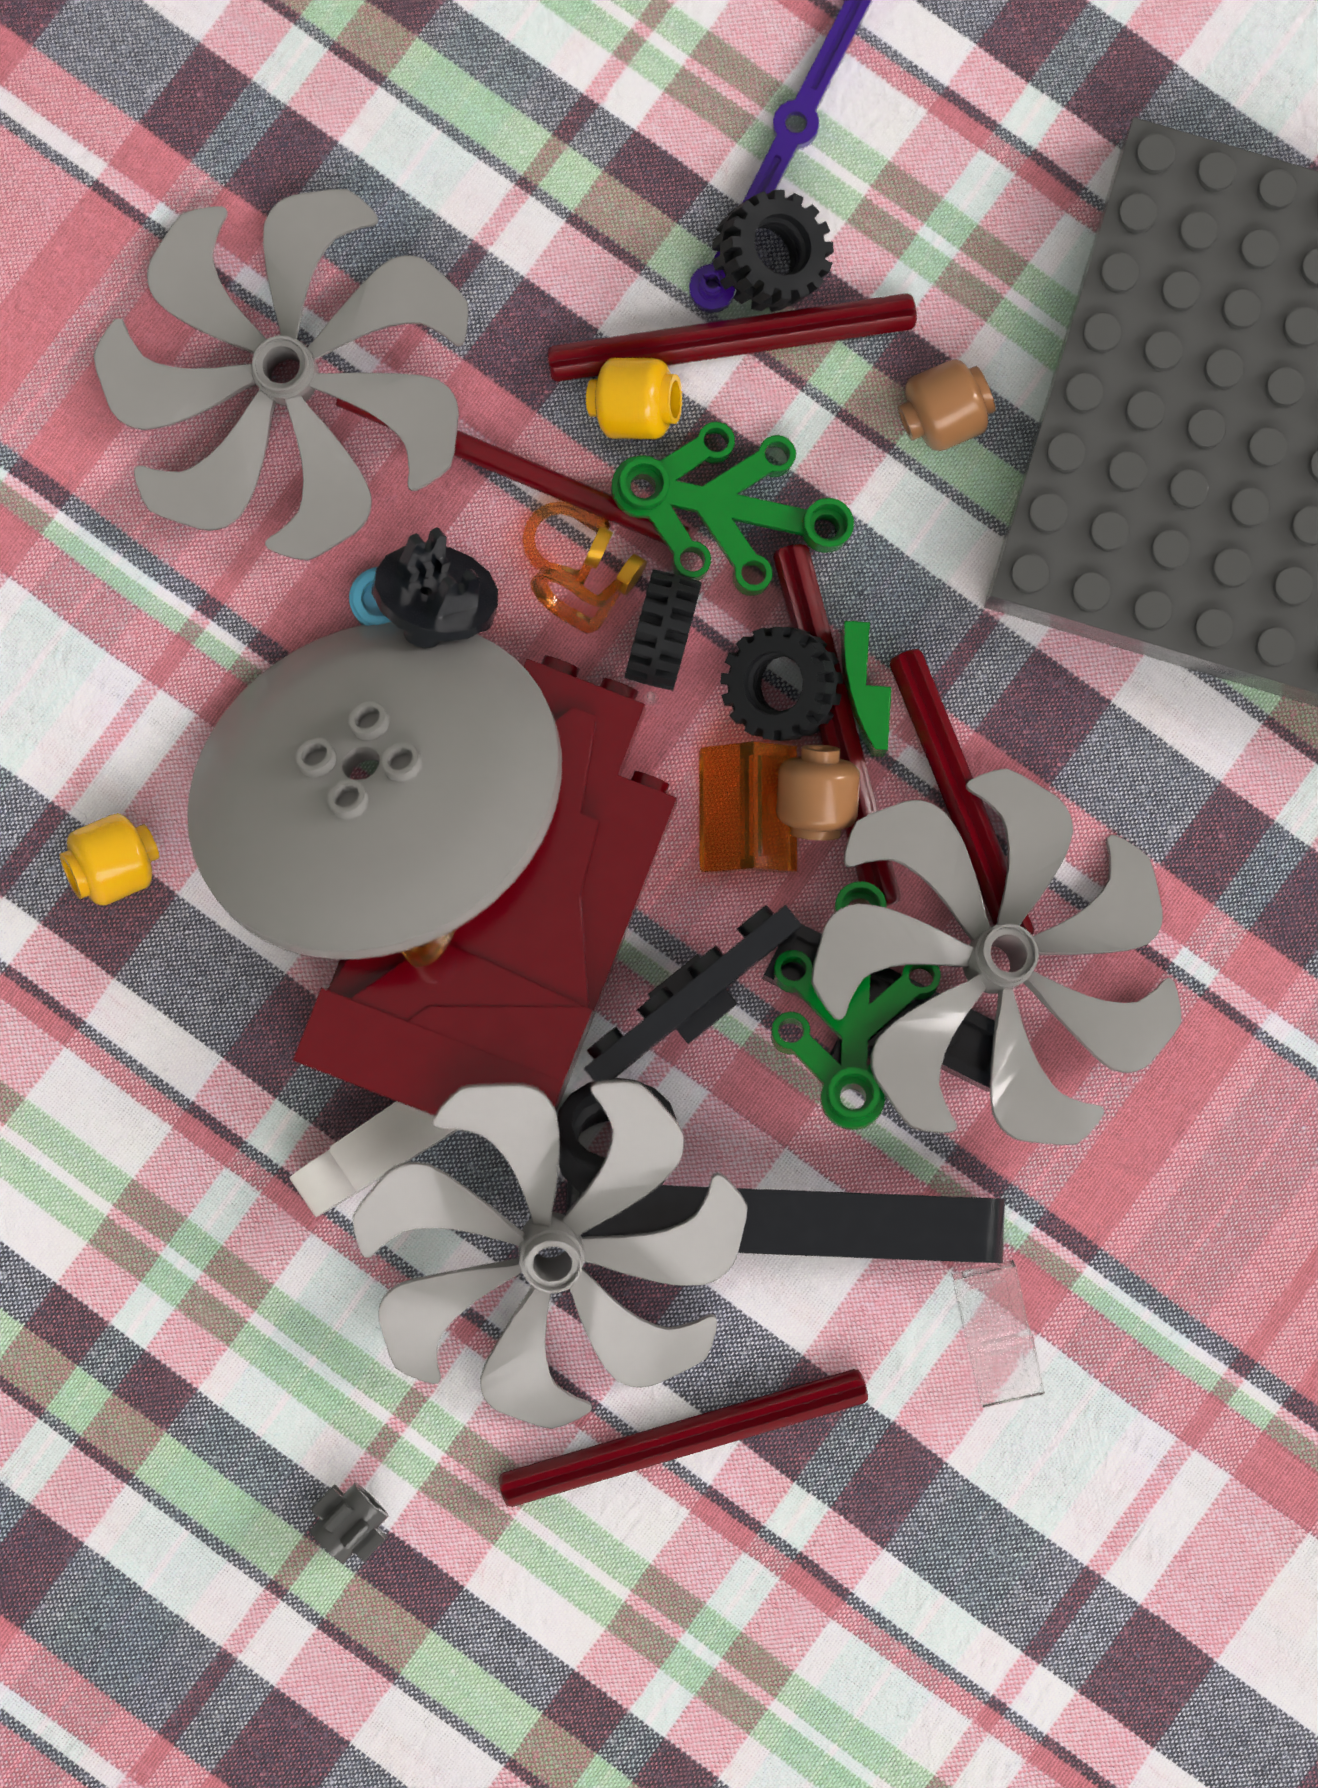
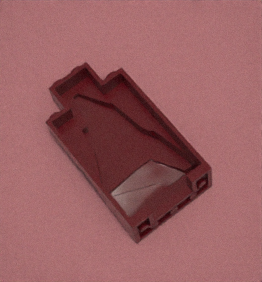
(531, 967)

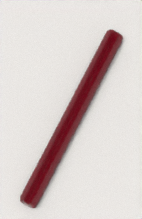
(738, 335)
(809, 614)
(683, 1438)

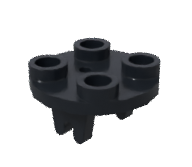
(434, 591)

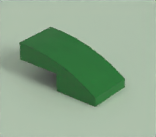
(868, 703)

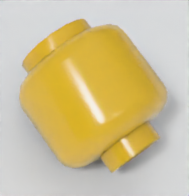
(635, 398)
(109, 859)

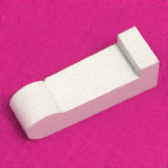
(366, 1155)

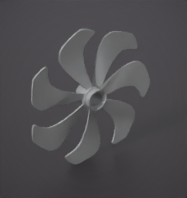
(189, 288)
(912, 1049)
(526, 1132)

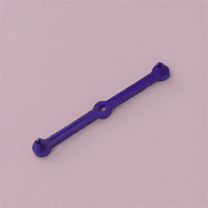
(704, 284)

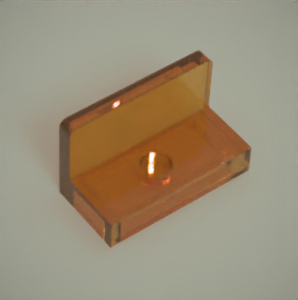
(739, 809)

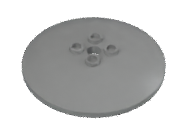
(387, 857)

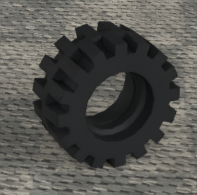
(799, 233)
(663, 629)
(745, 683)

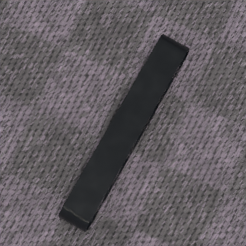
(833, 1223)

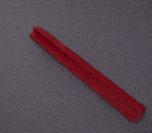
(952, 776)

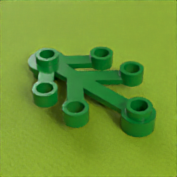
(720, 505)
(855, 1029)

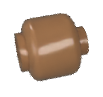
(946, 405)
(818, 793)

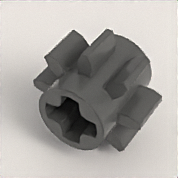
(349, 1523)

